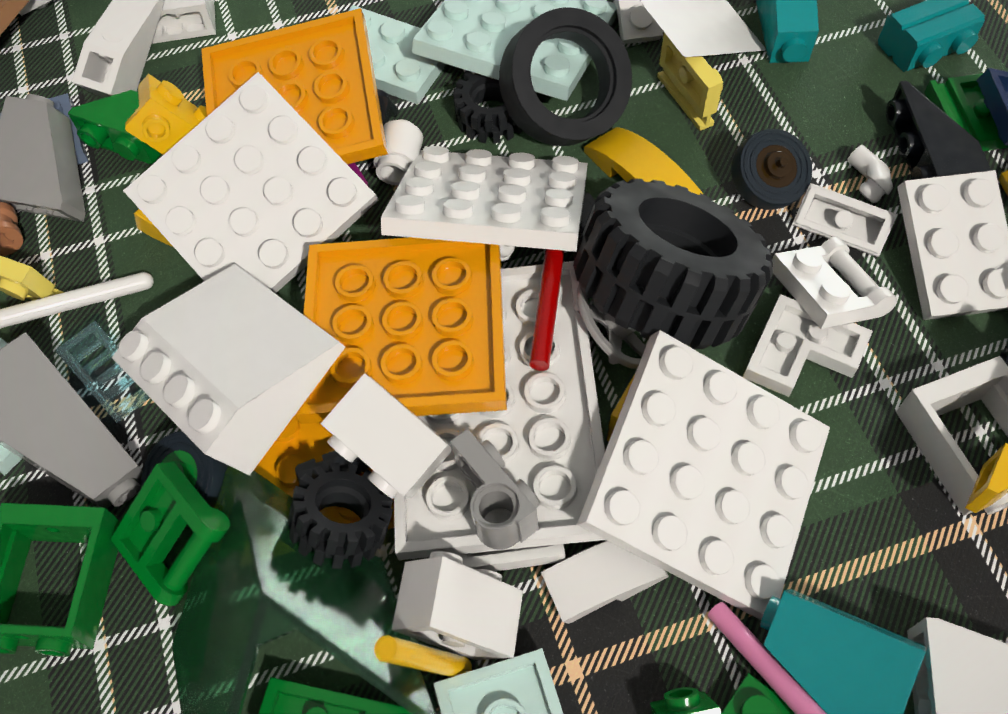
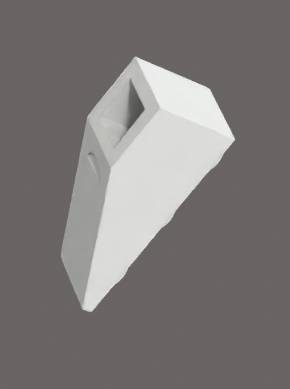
(118, 47)

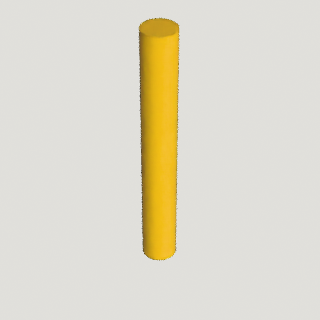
(420, 657)

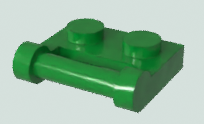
(154, 525)

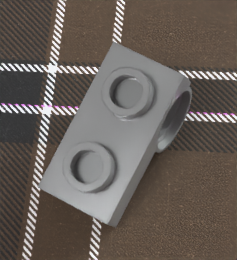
(495, 490)

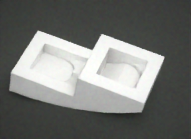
(598, 578)

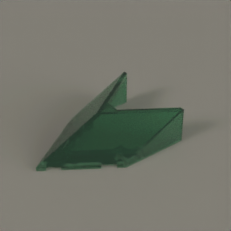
(261, 589)

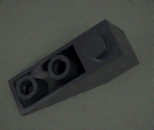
(930, 138)

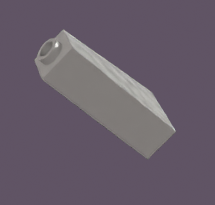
(57, 430)

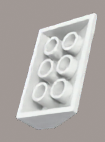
(228, 364)

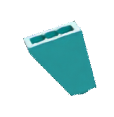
(788, 29)
(841, 658)

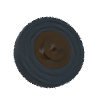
(771, 169)

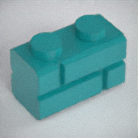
(930, 32)

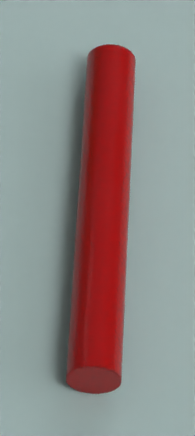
(546, 310)

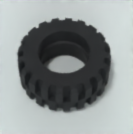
(671, 263)

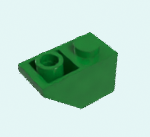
(103, 126)

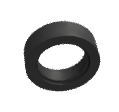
(610, 61)

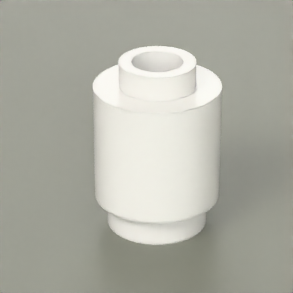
(403, 146)

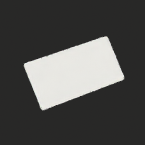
(703, 27)

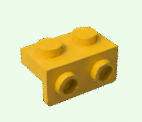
(162, 115)

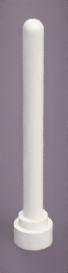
(75, 299)

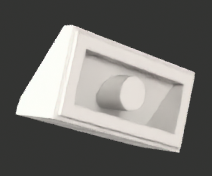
(844, 217)

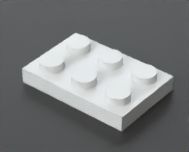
(957, 243)

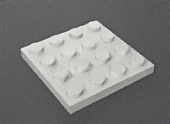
(251, 189)
(489, 199)
(706, 476)

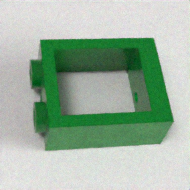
(56, 523)

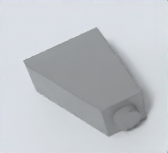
(39, 159)

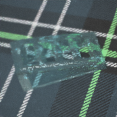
(83, 345)

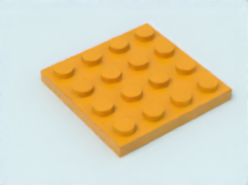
(319, 70)
(413, 320)

